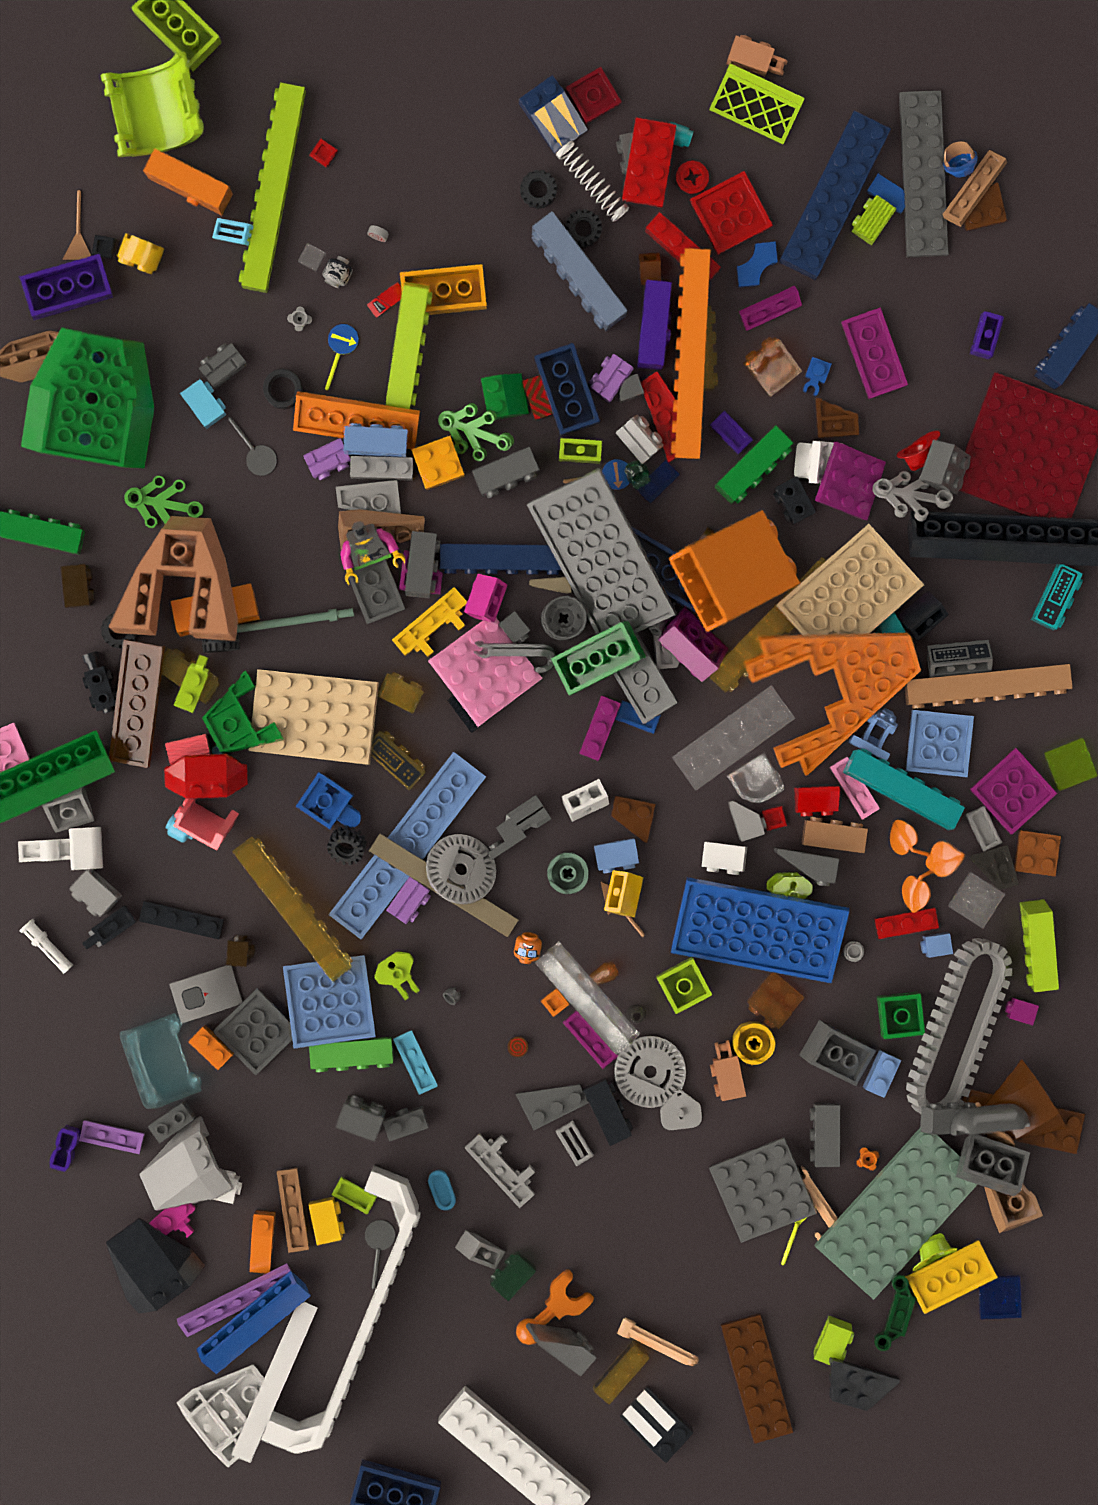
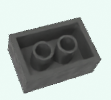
(506, 473)
(361, 1117)
(992, 1164)

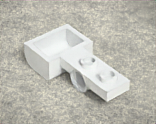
(82, 848)

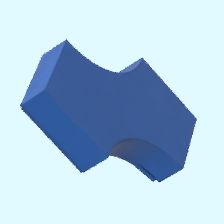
(750, 272)

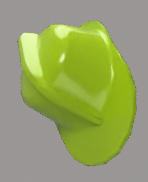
(934, 1249)

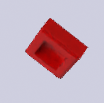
(323, 153)
(774, 818)

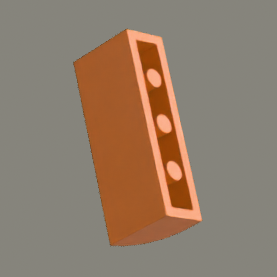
(244, 602)

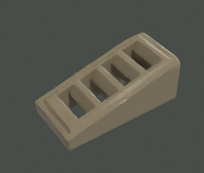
(554, 584)

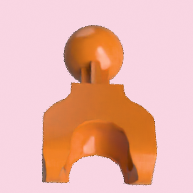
(557, 1305)

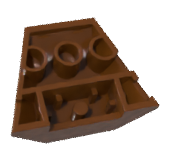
(1025, 1091)

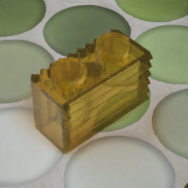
(401, 693)

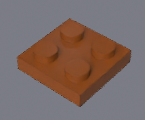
(1037, 853)

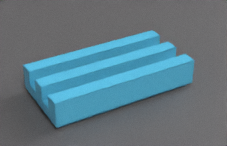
(245, 234)

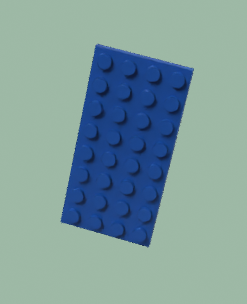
(759, 930)

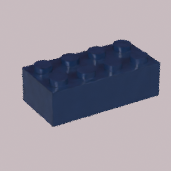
(1068, 349)
(566, 389)
(390, 1486)

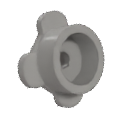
(293, 318)

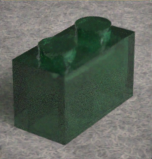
(512, 1275)

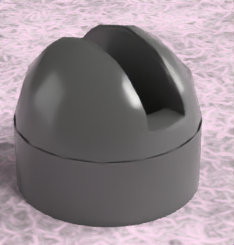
(452, 995)

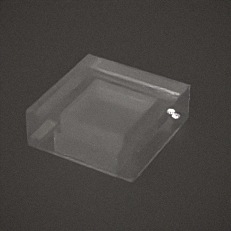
(311, 257)

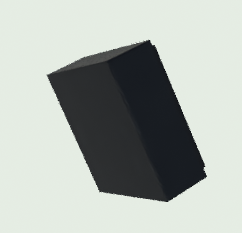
(104, 246)

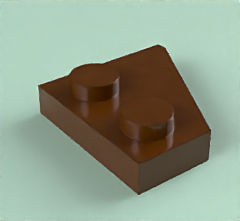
(634, 815)

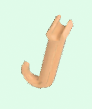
(819, 1201)
(629, 1329)

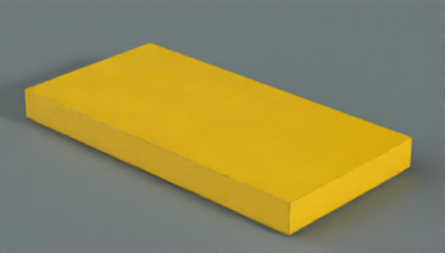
(951, 1277)

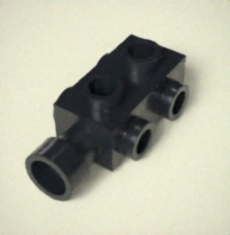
(103, 687)

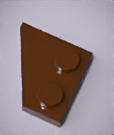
(988, 210)
(835, 421)

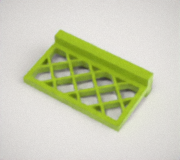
(765, 87)

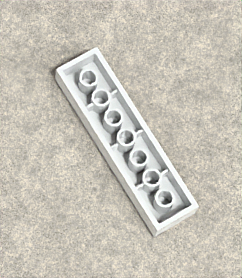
(510, 1452)

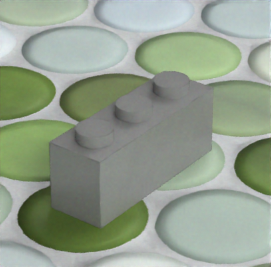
(381, 468)

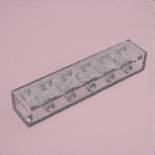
(587, 998)

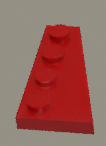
(660, 402)

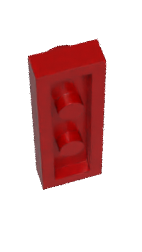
(906, 923)

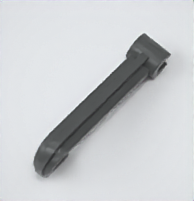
(517, 649)

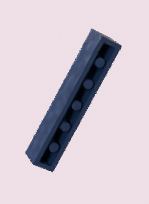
(498, 558)

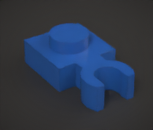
(817, 373)

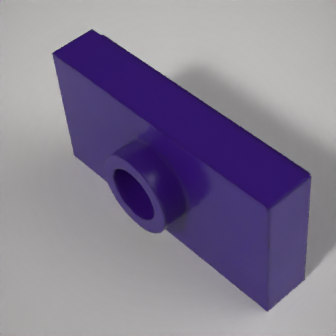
(731, 432)

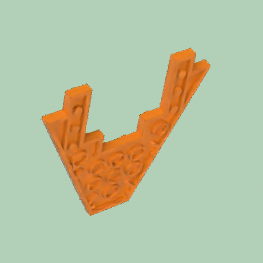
(867, 672)

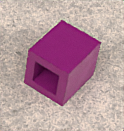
(1021, 1011)

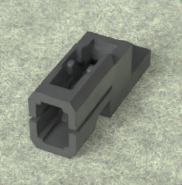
(515, 833)

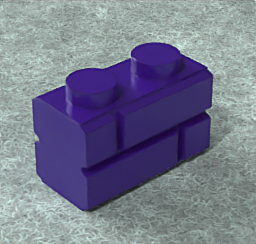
(986, 335)

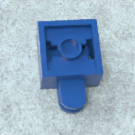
(329, 803)

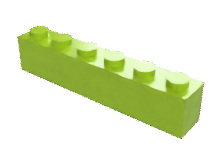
(407, 345)

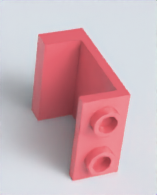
(203, 823)

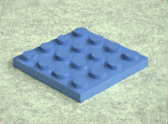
(328, 1010)

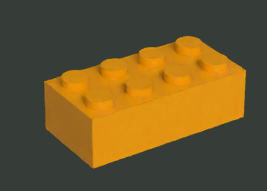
(452, 288)

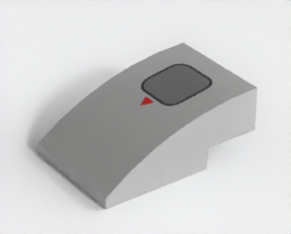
(206, 993)

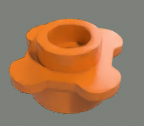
(871, 1164)

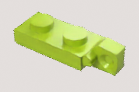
(193, 685)

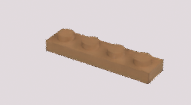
(975, 188)
(293, 1210)

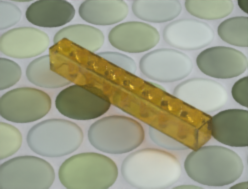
(772, 624)
(292, 909)

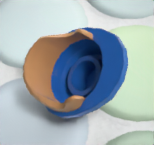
(960, 159)

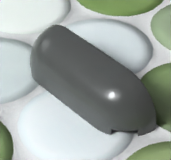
(989, 1119)

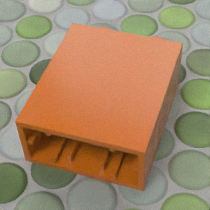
(735, 570)

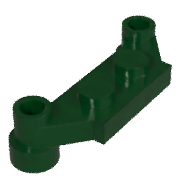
(898, 1315)

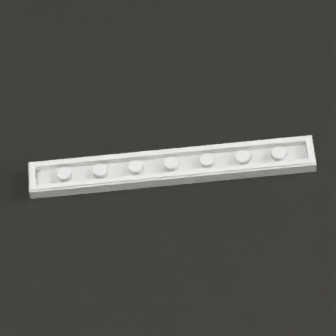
(274, 1381)

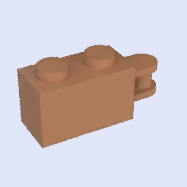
(755, 56)
(727, 1073)

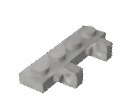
(490, 1159)

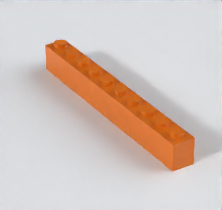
(692, 353)

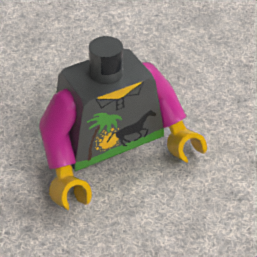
(367, 546)

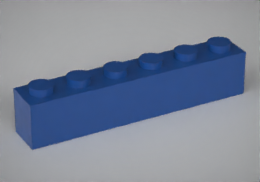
(253, 1322)

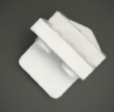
(812, 460)

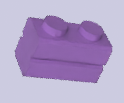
(611, 378)
(327, 459)
(408, 900)

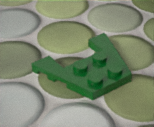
(231, 725)

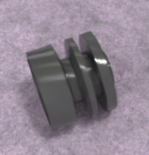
(575, 618)

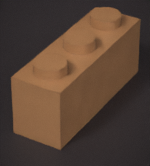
(834, 835)

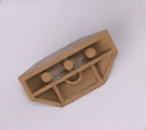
(24, 356)

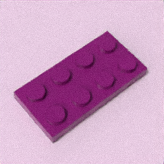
(874, 353)

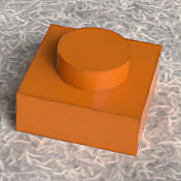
(554, 1002)

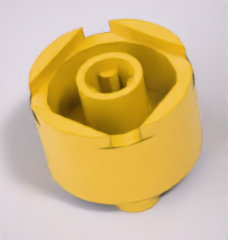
(141, 253)
(760, 1051)

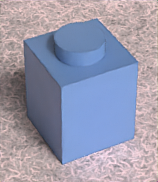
(937, 945)

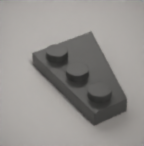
(550, 1104)

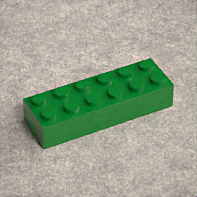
(53, 775)

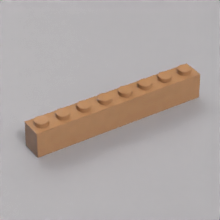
(988, 684)

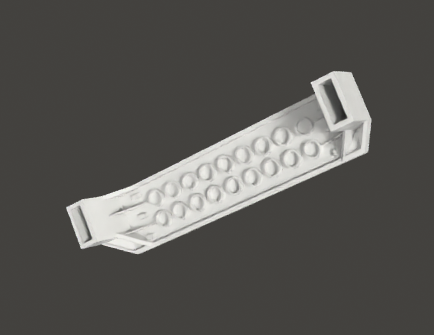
(311, 1432)

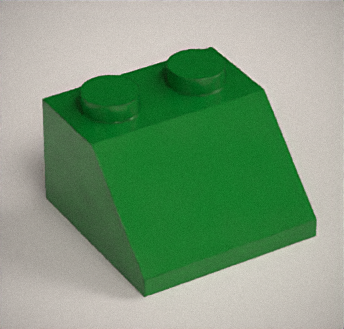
(505, 395)

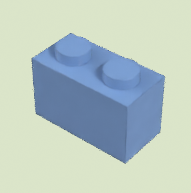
(616, 855)
(881, 1073)

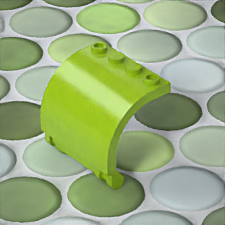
(154, 108)

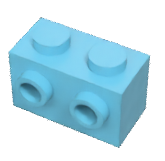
(203, 403)

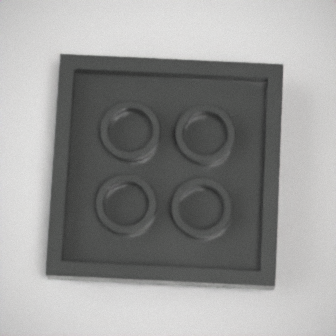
(255, 1031)

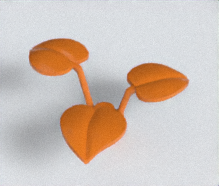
(941, 861)

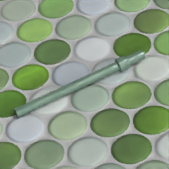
(332, 615)

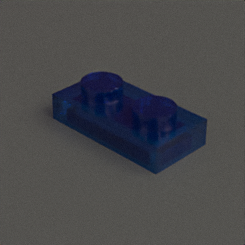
(660, 480)

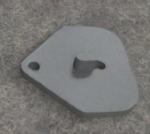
(680, 1106)

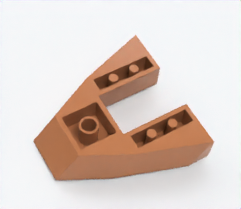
(183, 550)

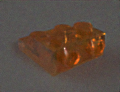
(772, 365)
(774, 1000)

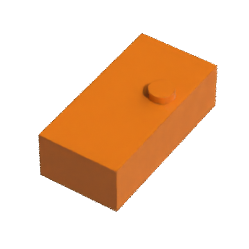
(188, 182)

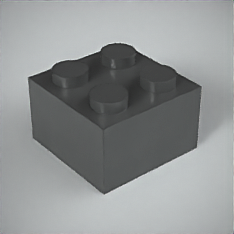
(945, 467)

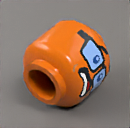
(527, 947)

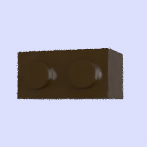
(77, 585)

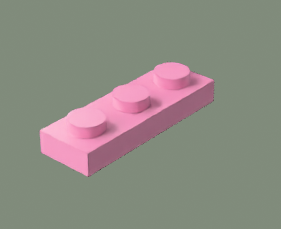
(855, 790)

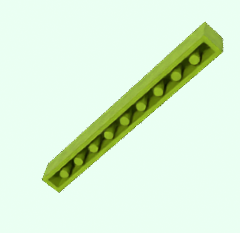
(273, 187)

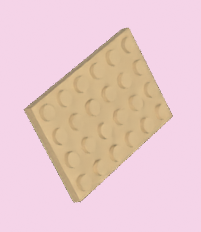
(851, 589)
(316, 715)

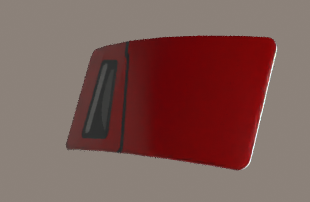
(386, 300)

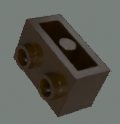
(239, 951)

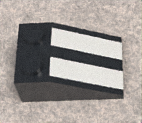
(657, 1424)

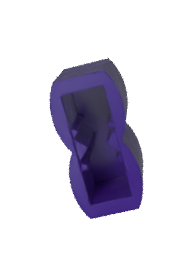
(65, 1143)

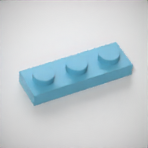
(415, 1062)

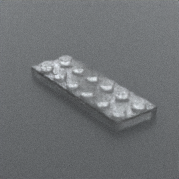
(733, 737)

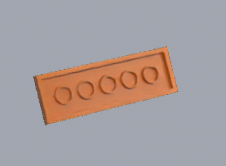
(331, 414)

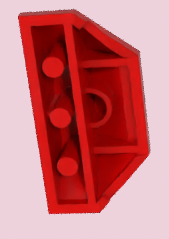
(205, 776)

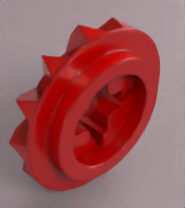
(697, 169)

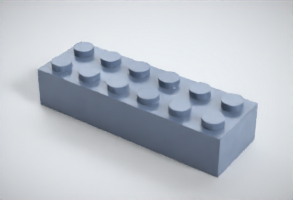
(578, 271)

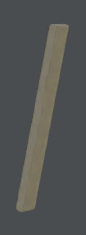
(416, 869)

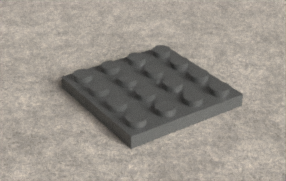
(763, 1189)

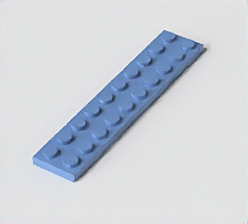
(415, 833)

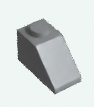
(746, 822)
(479, 1250)

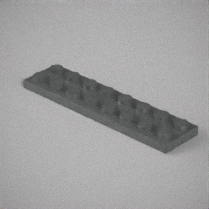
(923, 173)

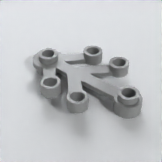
(910, 495)

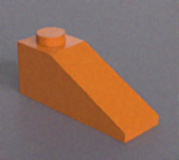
(262, 1241)

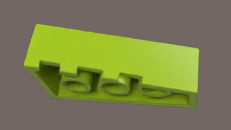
(1039, 945)

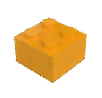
(438, 463)

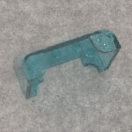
(159, 1062)

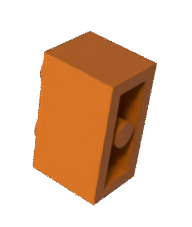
(211, 1047)

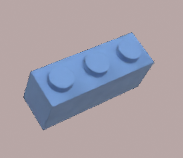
(375, 440)

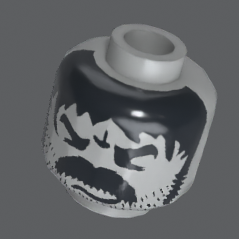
(337, 272)

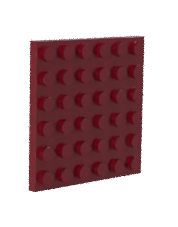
(1030, 450)

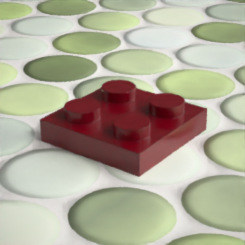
(593, 95)

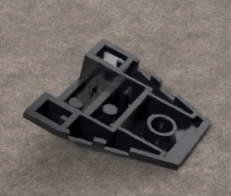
(152, 1265)

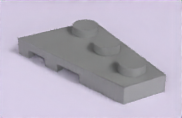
(371, 496)

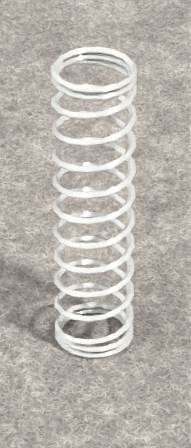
(620, 211)

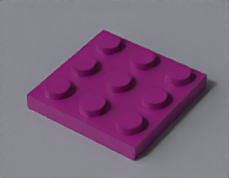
(850, 481)
(1013, 791)

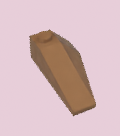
(398, 525)
(1012, 1211)

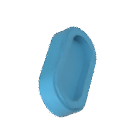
(441, 1190)

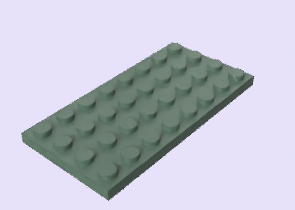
(896, 1213)

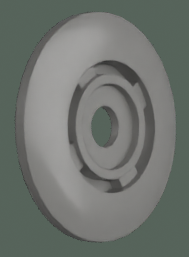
(442, 863)
(653, 1052)

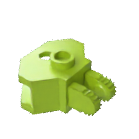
(790, 885)
(398, 974)

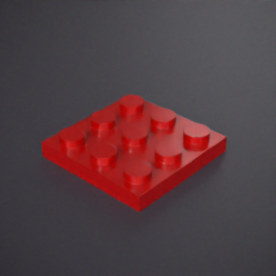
(731, 212)

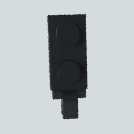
(110, 927)

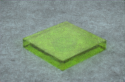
(1070, 764)

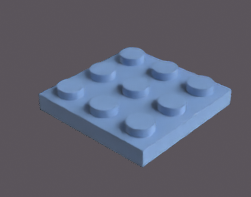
(939, 743)

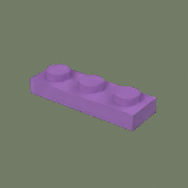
(112, 1136)

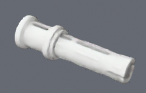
(40, 939)

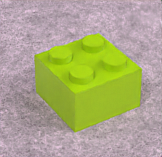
(684, 985)

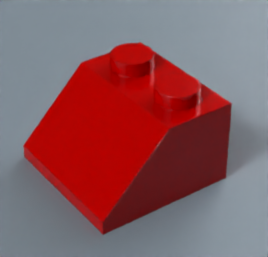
(817, 799)

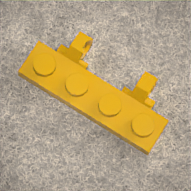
(418, 632)

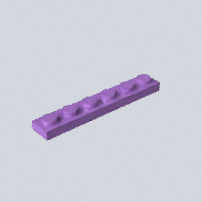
(230, 1302)

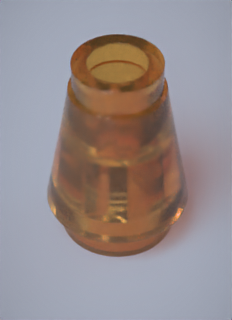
(604, 973)

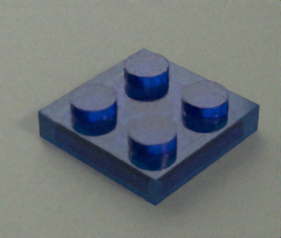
(1000, 1298)

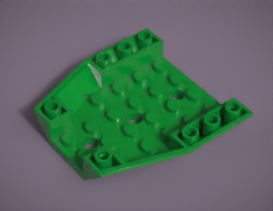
(116, 422)

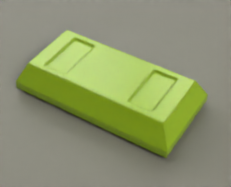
(354, 1195)

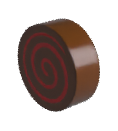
(517, 1046)

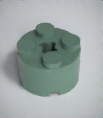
(569, 884)

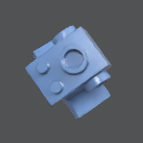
(883, 718)

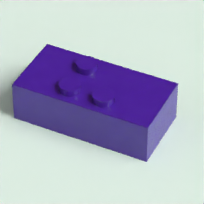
(66, 287)
(654, 323)

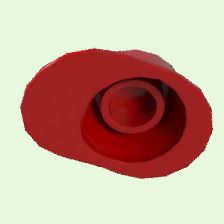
(917, 452)

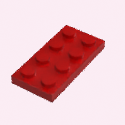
(649, 162)

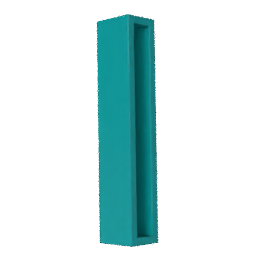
(903, 789)

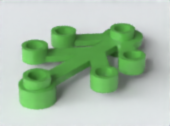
(471, 430)
(160, 502)

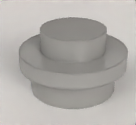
(853, 951)

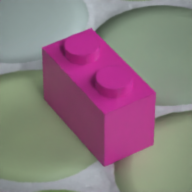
(485, 598)

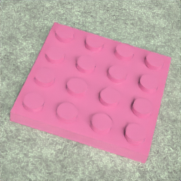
(482, 683)

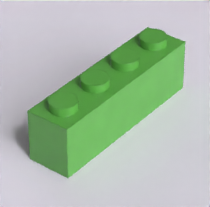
(352, 1053)

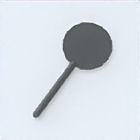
(260, 459)
(379, 1236)

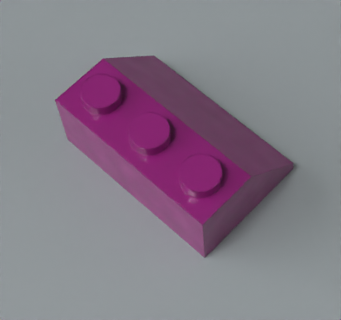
(693, 645)

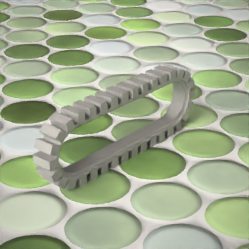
(943, 1016)

